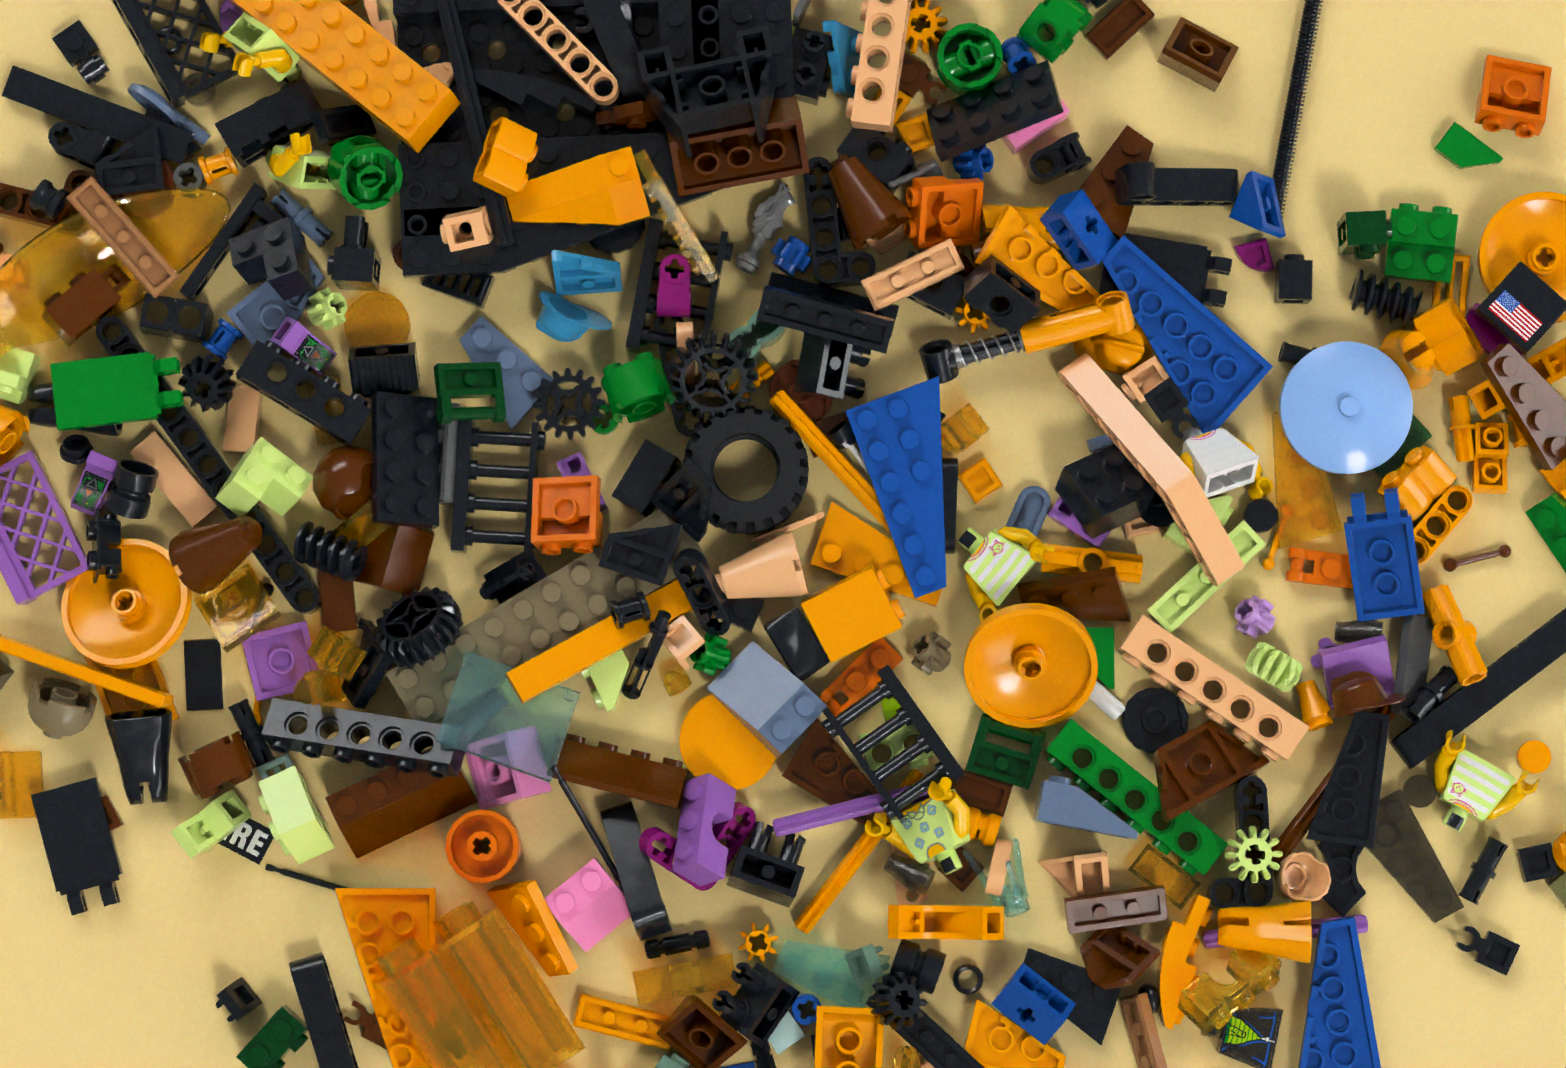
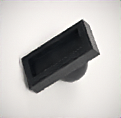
(341, 123)

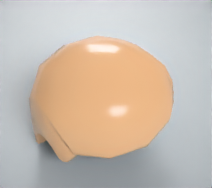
(1303, 877)

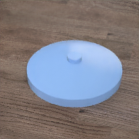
(1345, 408)

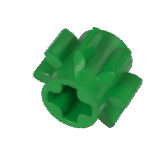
(711, 655)

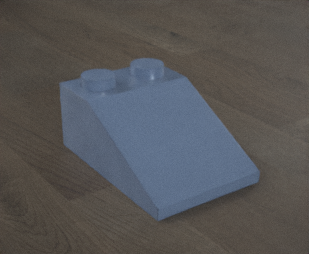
(766, 698)
(1073, 808)

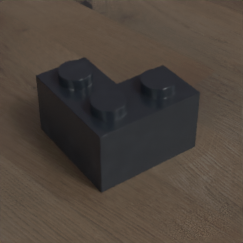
(274, 254)

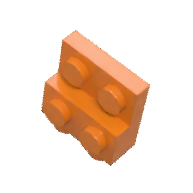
(1513, 96)
(943, 211)
(566, 514)

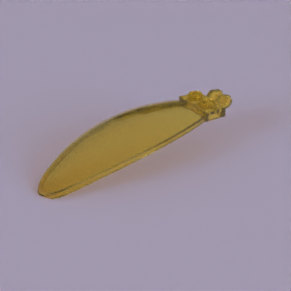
(174, 221)

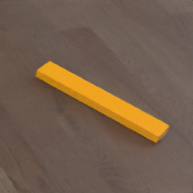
(592, 646)
(85, 672)

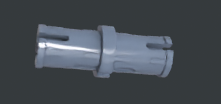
(301, 217)

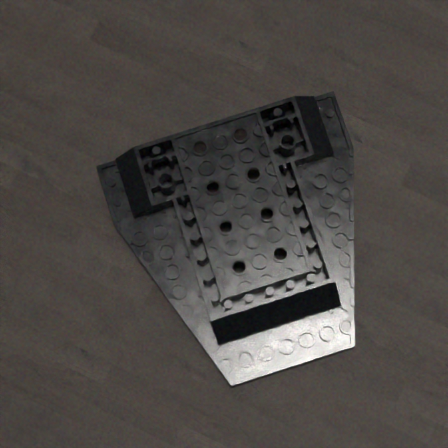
(442, 173)

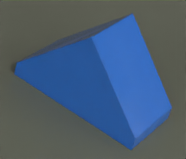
(1259, 205)

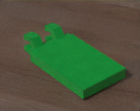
(112, 390)

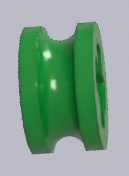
(613, 424)

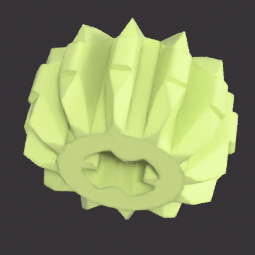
(1274, 667)
(1246, 863)

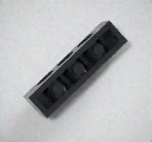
(268, 355)

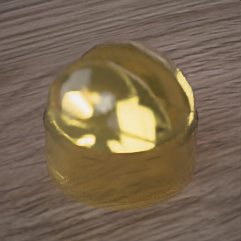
(676, 681)

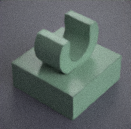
(865, 964)

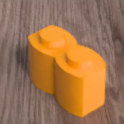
(505, 157)
(1448, 336)
(1419, 480)

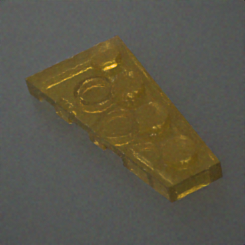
(672, 214)
(1302, 495)

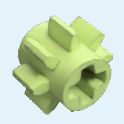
(327, 309)

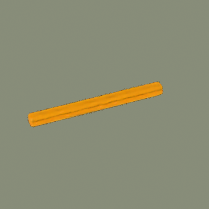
(828, 454)
(845, 870)

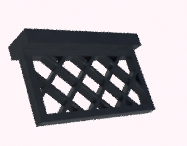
(156, 55)

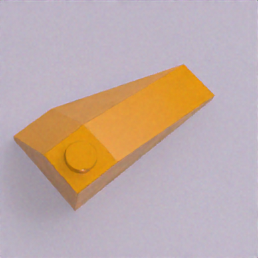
(585, 193)

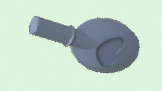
(159, 105)

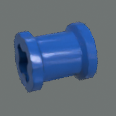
(1017, 55)
(222, 339)
(803, 998)

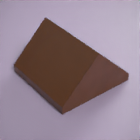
(1197, 54)
(397, 559)
(700, 1034)

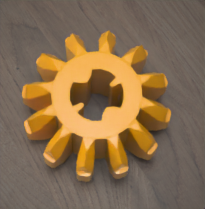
(927, 35)

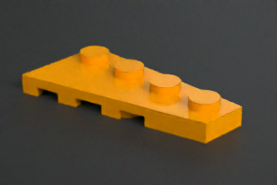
(1037, 262)

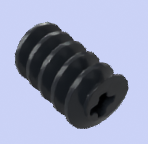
(1384, 299)
(330, 552)

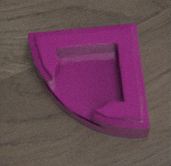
(1255, 255)

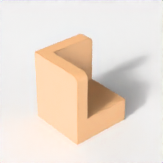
(682, 640)

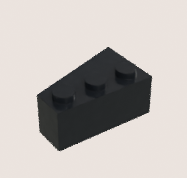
(269, 122)

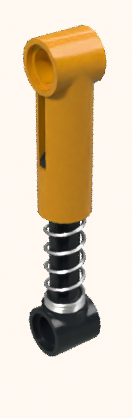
(1108, 315)

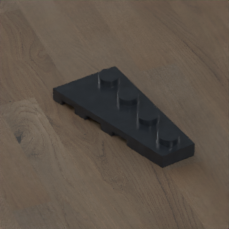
(1354, 787)

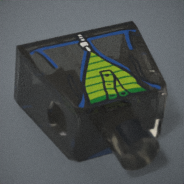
(1250, 1036)

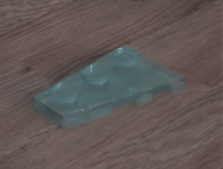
(824, 972)

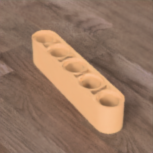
(564, 56)

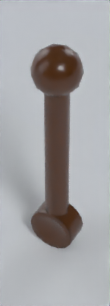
(1451, 564)

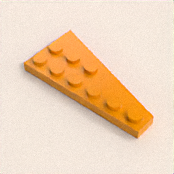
(377, 923)

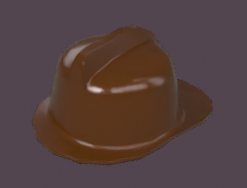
(1358, 692)

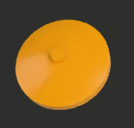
(1529, 232)
(129, 617)
(1030, 665)

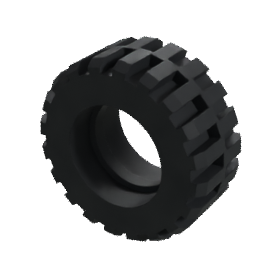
(790, 459)

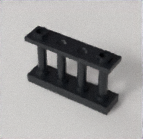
(649, 272)
(826, 312)
(469, 469)
(906, 715)

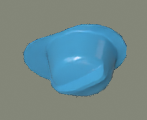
(567, 320)

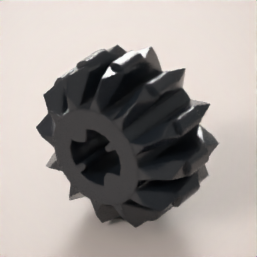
(209, 394)
(897, 987)

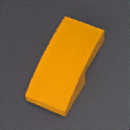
(1490, 459)

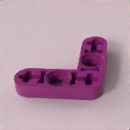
(740, 829)

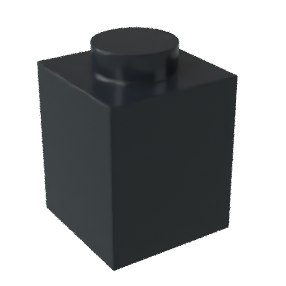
(1293, 280)

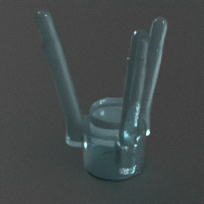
(1013, 895)

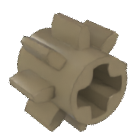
(931, 653)

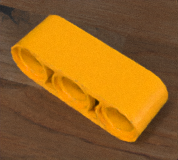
(1447, 517)

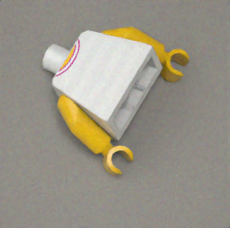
(1223, 463)

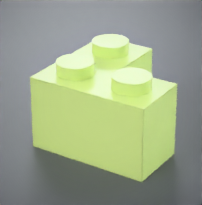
(264, 476)
(294, 816)

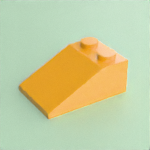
(847, 1038)

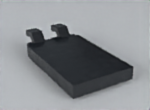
(1184, 263)
(78, 842)

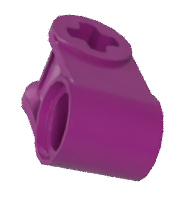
(674, 294)

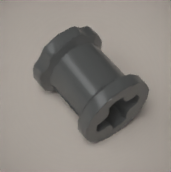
(189, 169)

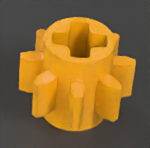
(974, 322)
(755, 933)

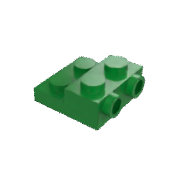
(1421, 244)

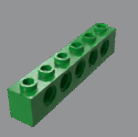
(1072, 737)

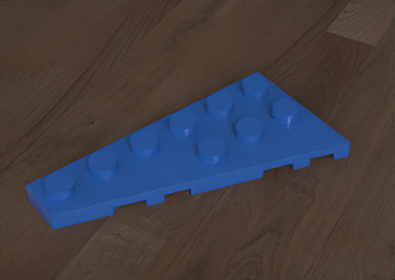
(904, 462)

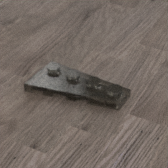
(1410, 859)

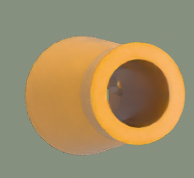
(1313, 706)

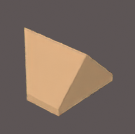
(1080, 873)

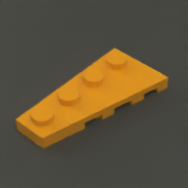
(852, 545)

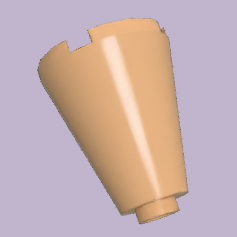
(765, 571)

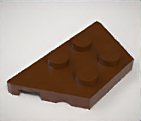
(1200, 767)

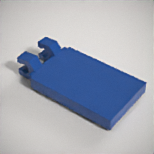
(1383, 560)

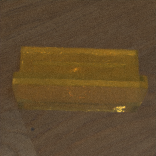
(19, 779)

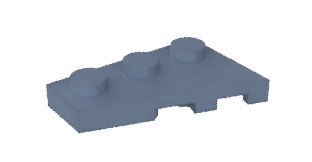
(264, 309)
(519, 372)

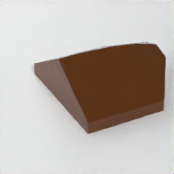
(1116, 957)

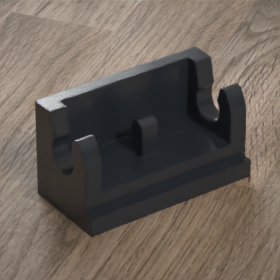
(645, 476)

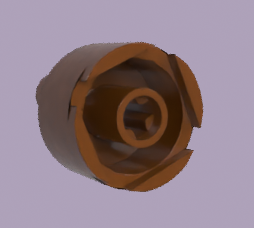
(217, 764)

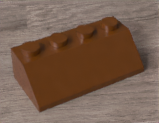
(735, 158)
(622, 773)
(395, 806)

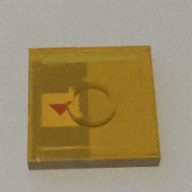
(237, 608)

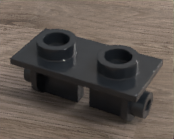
(103, 559)
(512, 577)

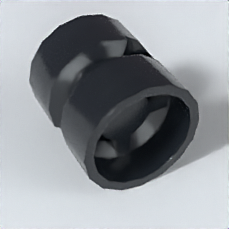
(130, 494)
(923, 965)

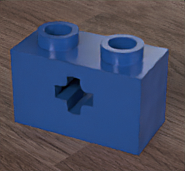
(1078, 229)
(1033, 1004)

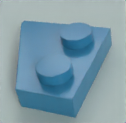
(842, 57)
(584, 274)

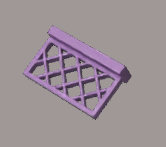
(11, 564)

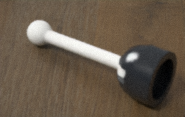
(843, 438)

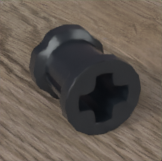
(629, 610)

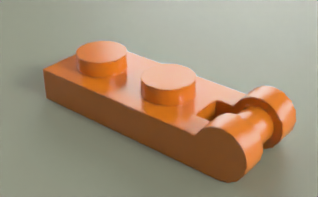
(1327, 568)
(861, 676)

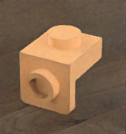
(1143, 380)

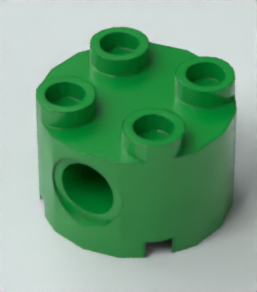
(1053, 26)
(968, 58)
(364, 172)
(637, 388)

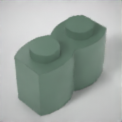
(757, 335)

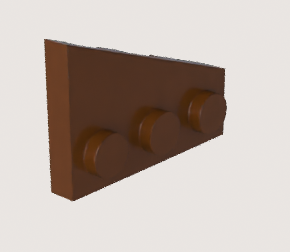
(1083, 595)

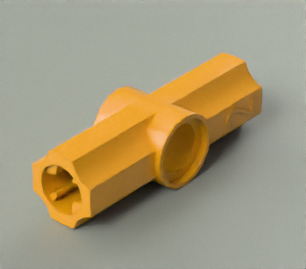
(1069, 560)
(1454, 635)

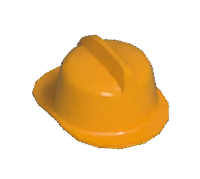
(1118, 352)

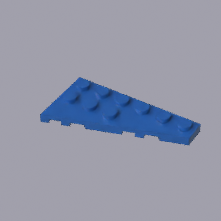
(1194, 346)
(1338, 1011)

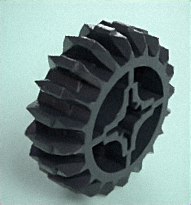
(699, 352)
(418, 627)

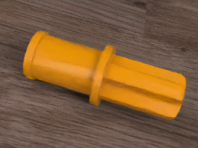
(1461, 427)

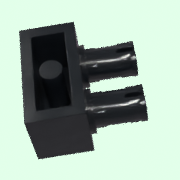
(810, 64)
(353, 264)
(825, 368)
(764, 874)
(757, 1003)

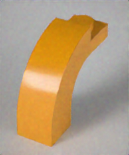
(1548, 363)
(945, 922)

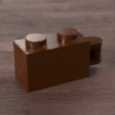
(84, 302)

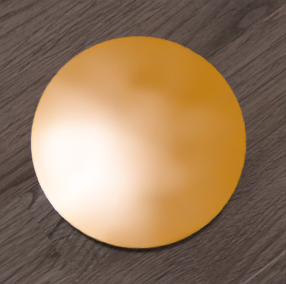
(721, 745)

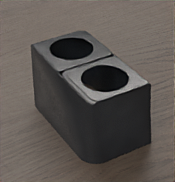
(174, 308)
(796, 644)

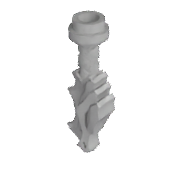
(766, 220)

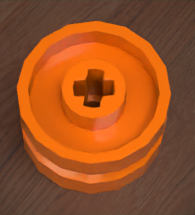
(465, 837)

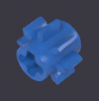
(974, 163)
(791, 255)

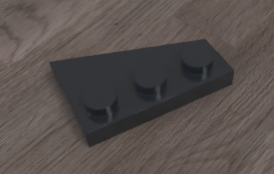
(1093, 1004)

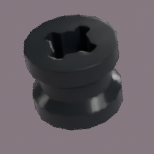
(48, 199)

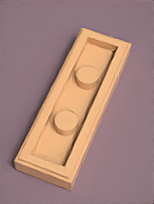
(912, 275)
(175, 480)

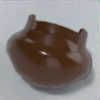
(344, 480)

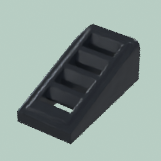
(482, 293)

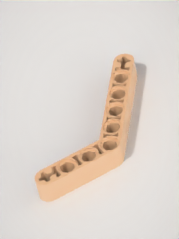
(1157, 465)

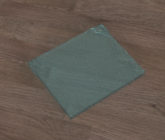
(494, 725)

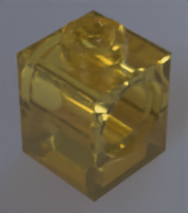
(962, 430)
(336, 653)

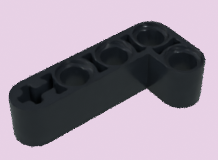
(1150, 186)
(829, 222)
(635, 872)
(1240, 895)

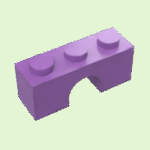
(697, 851)

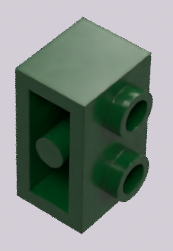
(1363, 233)
(274, 1041)

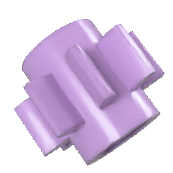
(1254, 616)

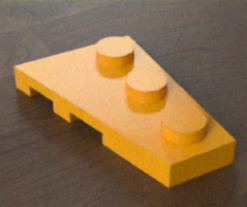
(535, 925)
(1003, 1044)

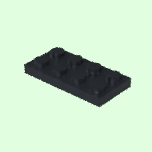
(994, 111)
(405, 460)

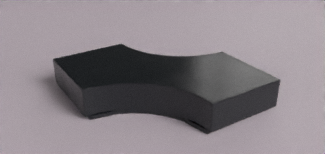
(1344, 886)

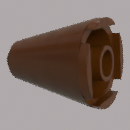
(865, 202)
(213, 551)

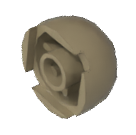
(60, 708)

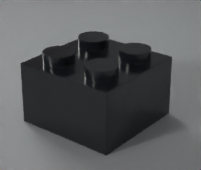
(1104, 491)

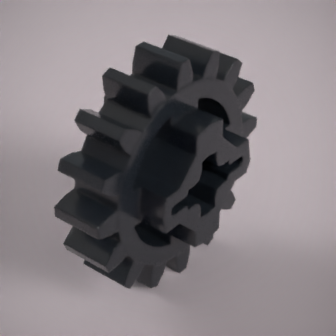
(579, 391)

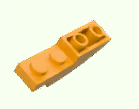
(1173, 971)

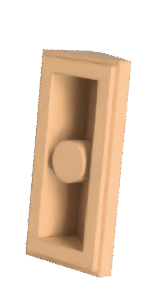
(242, 420)

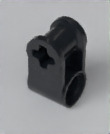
(86, 145)
(1063, 156)

